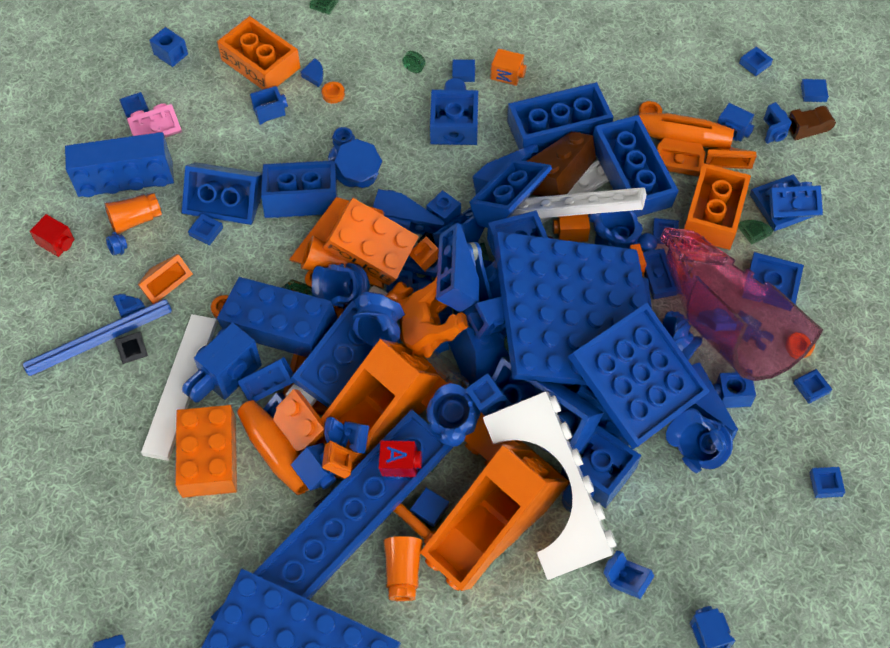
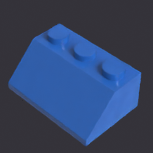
(298, 188)
(507, 190)
(221, 192)

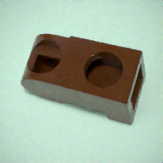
(810, 122)

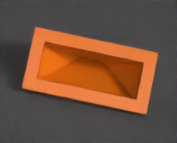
(731, 158)
(164, 278)

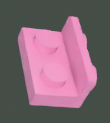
(158, 120)

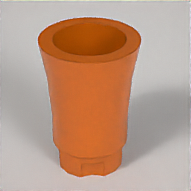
(132, 212)
(316, 256)
(402, 566)

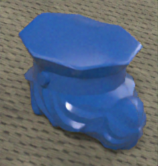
(356, 163)
(616, 228)
(377, 318)
(679, 329)
(452, 414)

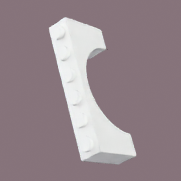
(584, 536)

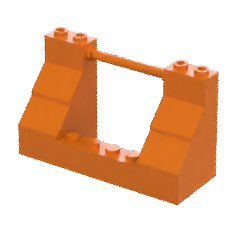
(500, 502)

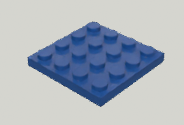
(639, 375)

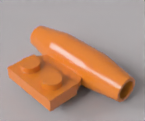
(685, 139)
(284, 436)

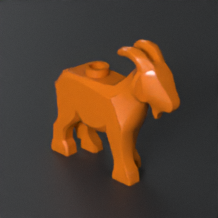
(421, 324)

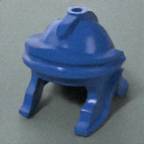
(339, 283)
(700, 440)

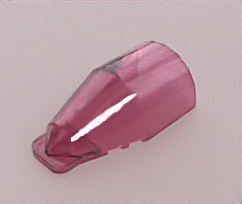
(737, 315)

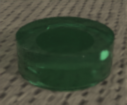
(414, 61)

